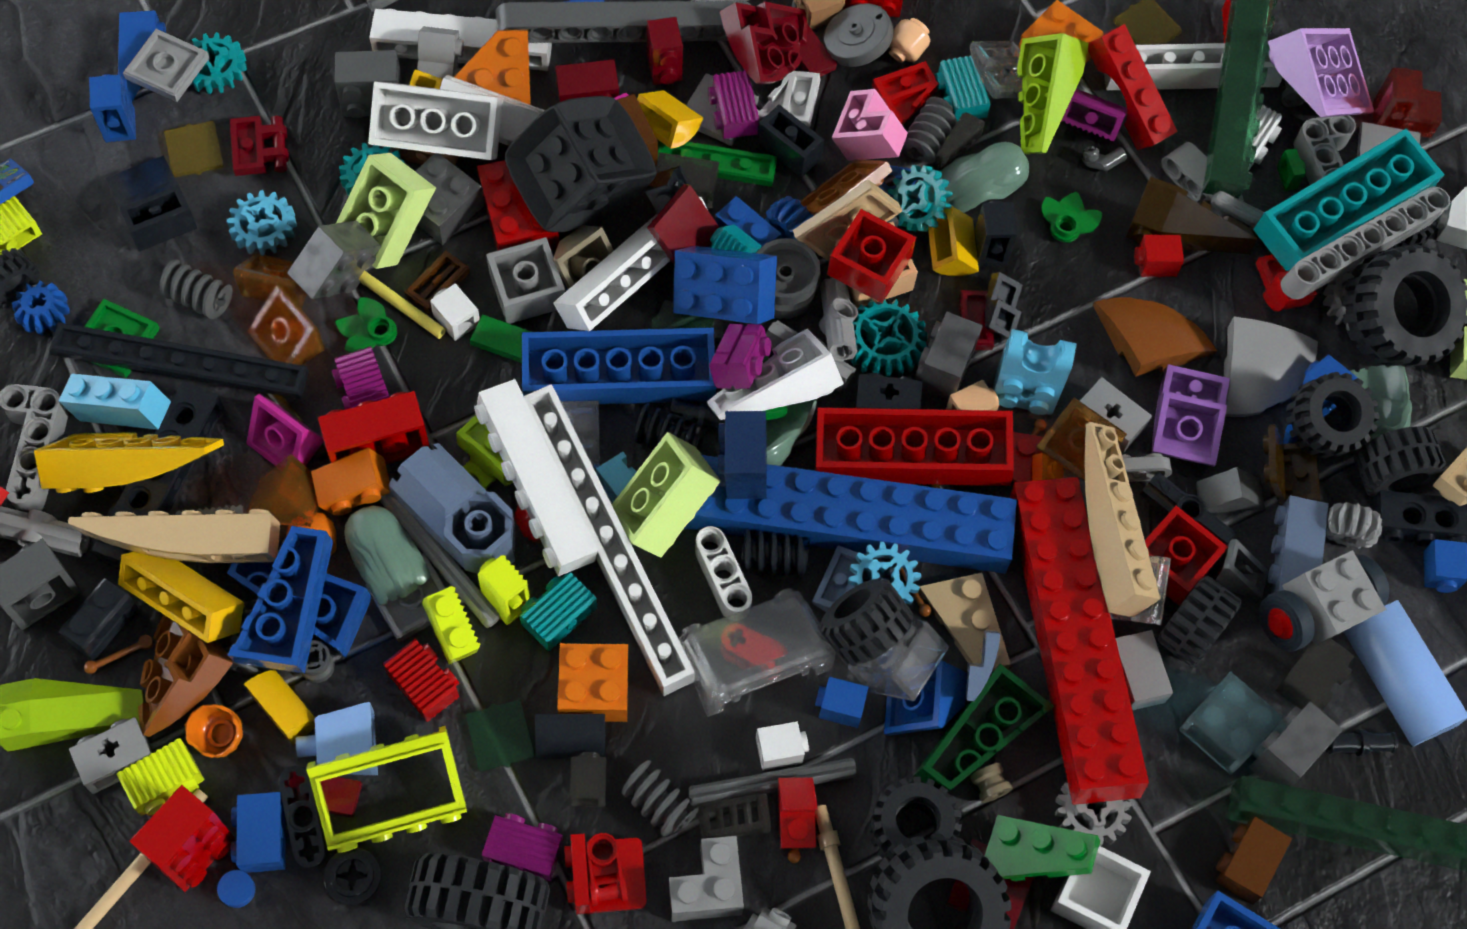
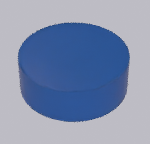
(236, 889)

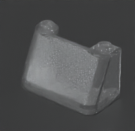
(755, 649)

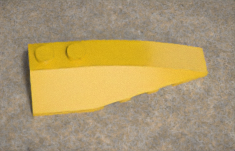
(114, 459)

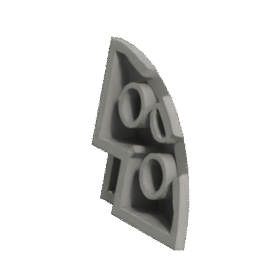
(1264, 365)

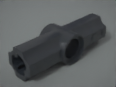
(1166, 496)

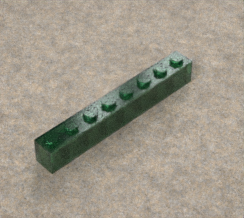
(1239, 97)
(1350, 822)

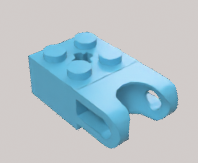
(1032, 374)

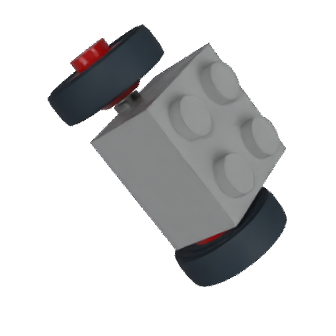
(1324, 602)

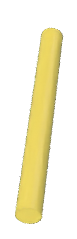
(402, 305)

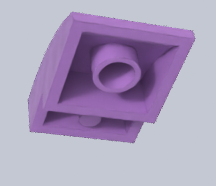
(1190, 415)

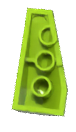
(1049, 76)
(55, 711)

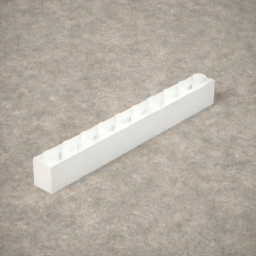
(615, 553)

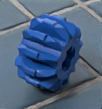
(787, 215)
(40, 307)

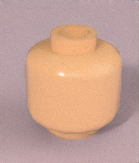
(909, 40)

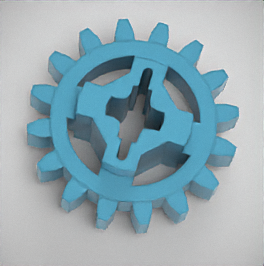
(262, 223)
(875, 568)

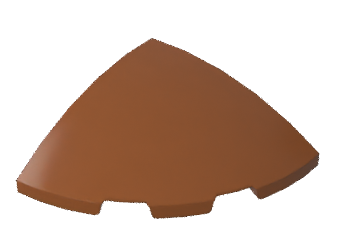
(1151, 334)
(178, 676)

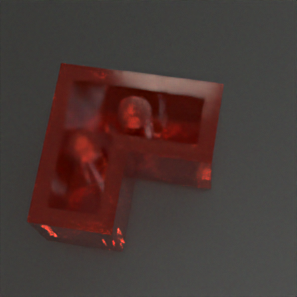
(1406, 105)

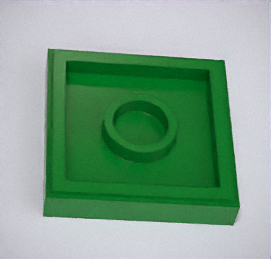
(121, 320)

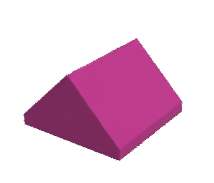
(278, 433)

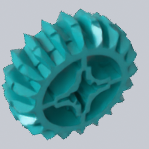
(893, 353)

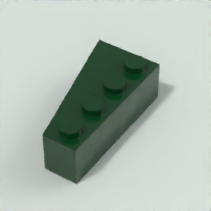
(983, 728)

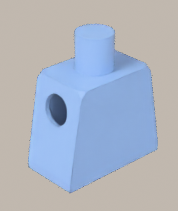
(341, 732)

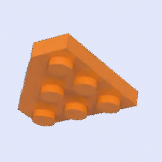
(501, 65)

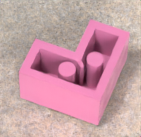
(868, 128)

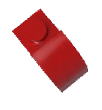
(1272, 275)

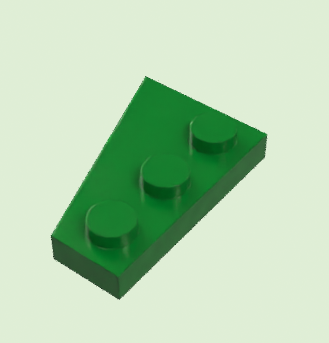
(1037, 849)

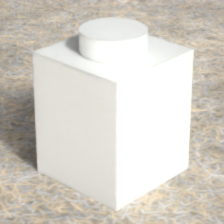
(454, 311)
(781, 745)

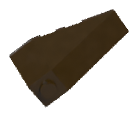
(1168, 211)

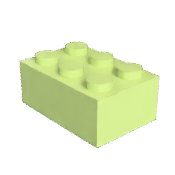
(388, 204)
(664, 494)

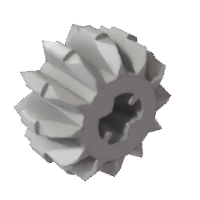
(1353, 525)

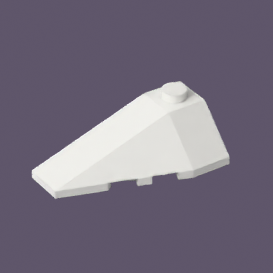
(794, 374)

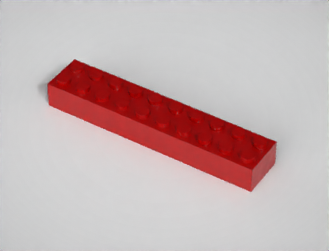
(1077, 644)

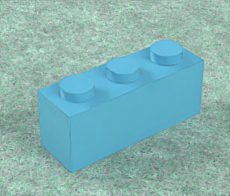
(115, 401)

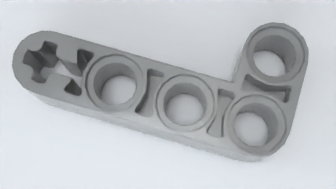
(1320, 142)
(24, 484)

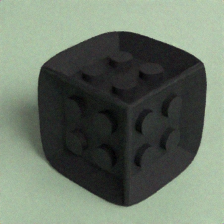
(580, 163)

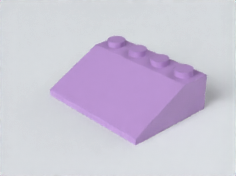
(1323, 70)

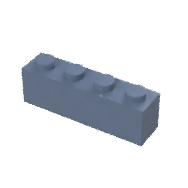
(1299, 539)

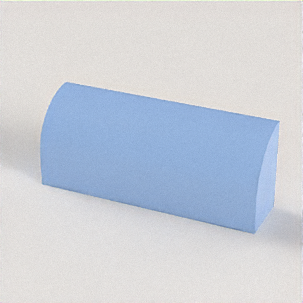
(1406, 674)

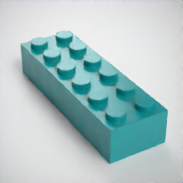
(1347, 198)

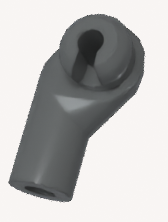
(1102, 162)

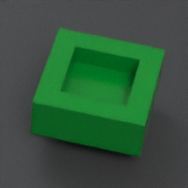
(1291, 169)

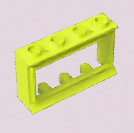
(376, 756)

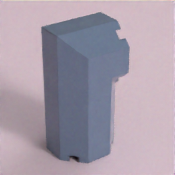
(455, 508)

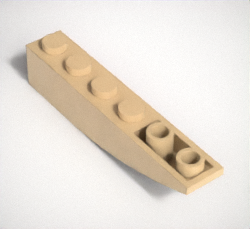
(1115, 526)
(189, 536)

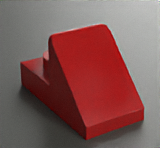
(797, 813)

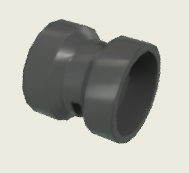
(319, 667)

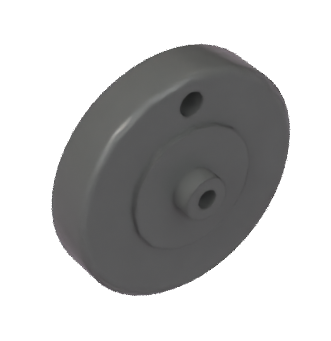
(858, 34)

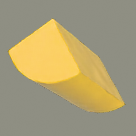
(669, 118)
(954, 244)
(281, 705)

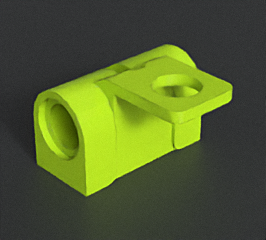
(483, 461)

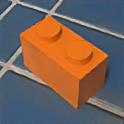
(351, 482)

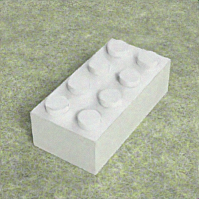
(435, 120)

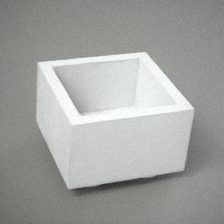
(1103, 897)

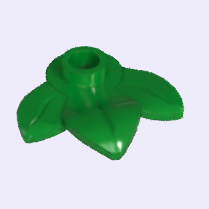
(1069, 214)
(362, 328)

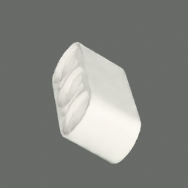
(722, 559)

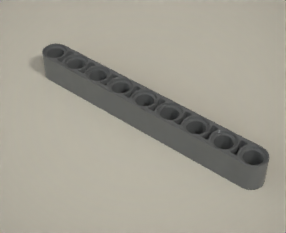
(611, 20)

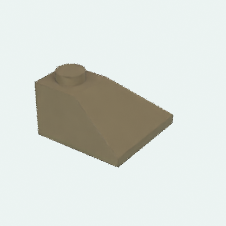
(581, 253)

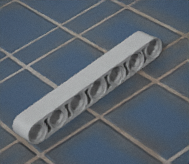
(1368, 239)

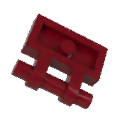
(248, 145)

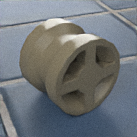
(991, 782)

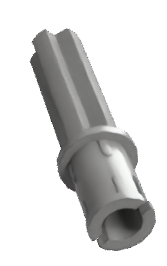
(1236, 208)

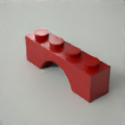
(1119, 58)

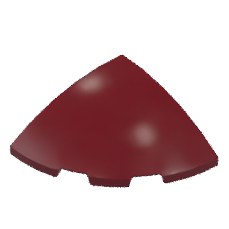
(765, 38)

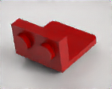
(631, 862)

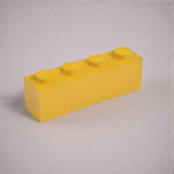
(182, 595)

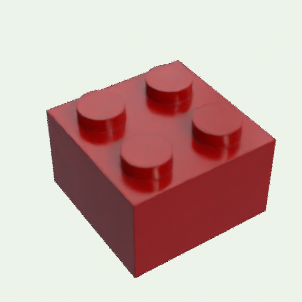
(871, 255)
(1191, 552)

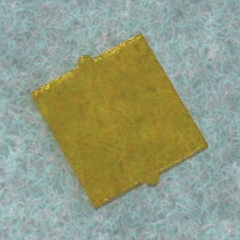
(1148, 23)
(193, 149)

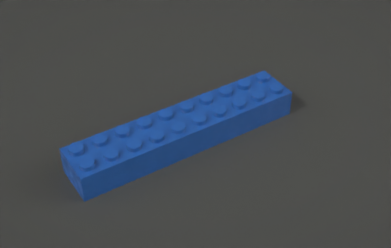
(861, 512)

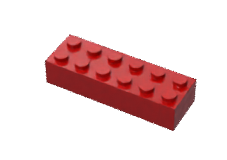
(917, 445)

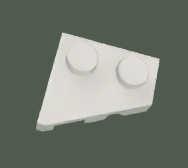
(796, 95)

